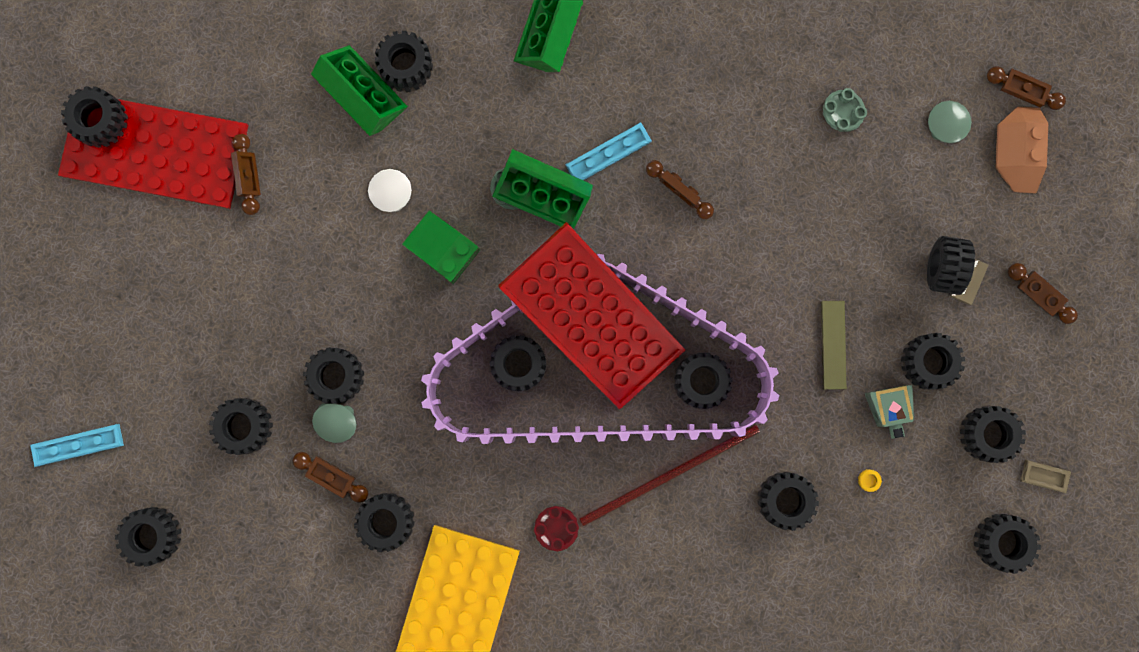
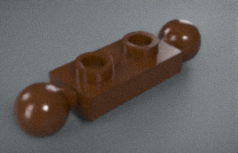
(1026, 88)
(245, 174)
(687, 194)
(1042, 293)
(330, 477)

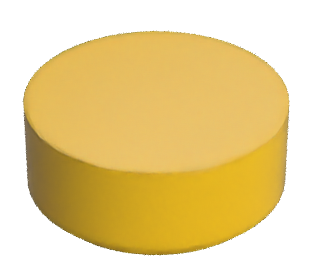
(869, 480)

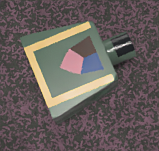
(892, 408)

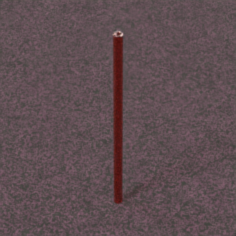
(667, 476)

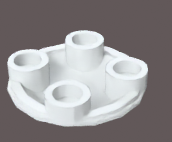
(389, 190)

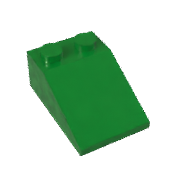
(441, 247)

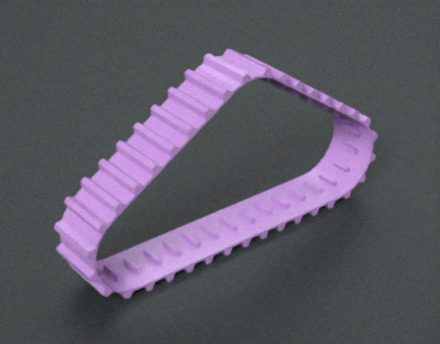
(718, 330)

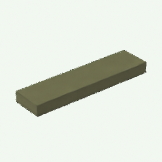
(833, 344)

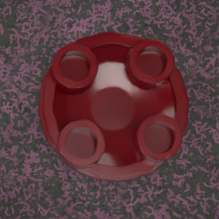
(556, 528)

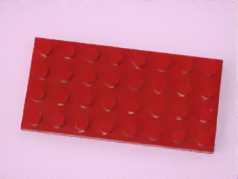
(160, 155)
(591, 316)

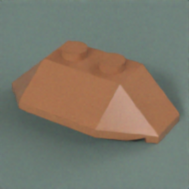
(1022, 149)

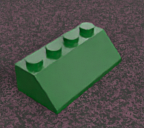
(548, 34)
(358, 89)
(542, 190)

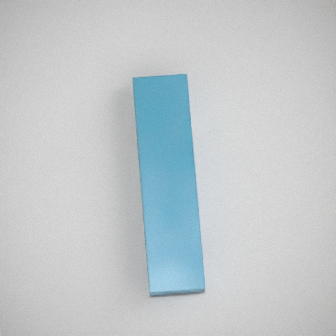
(609, 152)
(76, 445)

